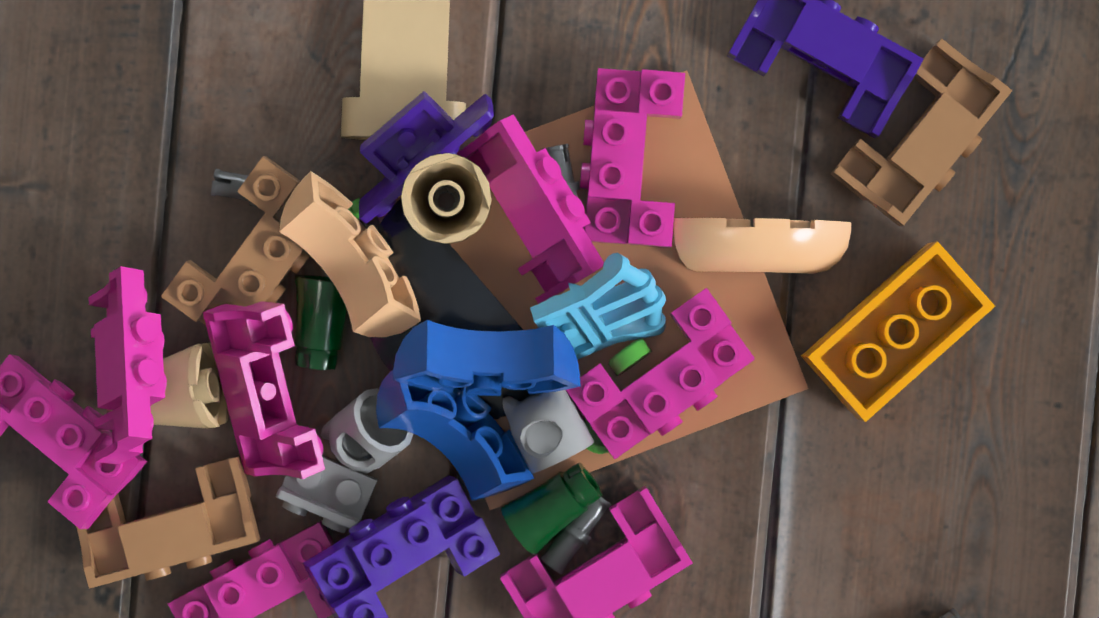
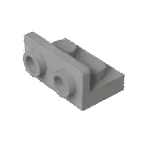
(333, 494)

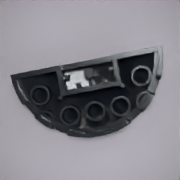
(444, 292)

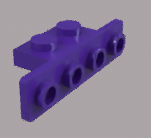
(409, 138)

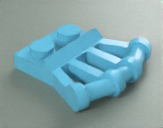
(602, 314)

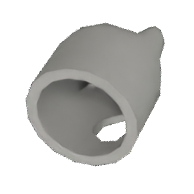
(546, 428)
(359, 440)

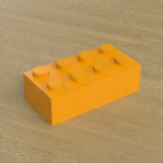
(898, 331)

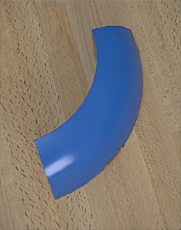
(486, 360)
(460, 430)

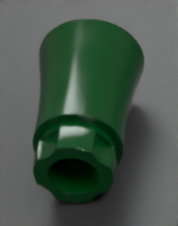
(318, 322)
(550, 507)

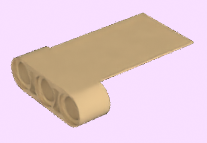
(399, 60)

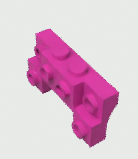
(617, 156)
(537, 205)
(127, 364)
(670, 387)
(256, 392)
(66, 435)
(609, 579)
(260, 582)

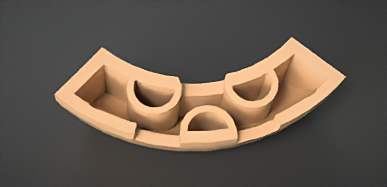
(765, 247)
(351, 257)

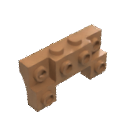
(942, 133)
(258, 264)
(180, 535)

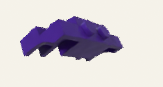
(836, 45)
(396, 544)

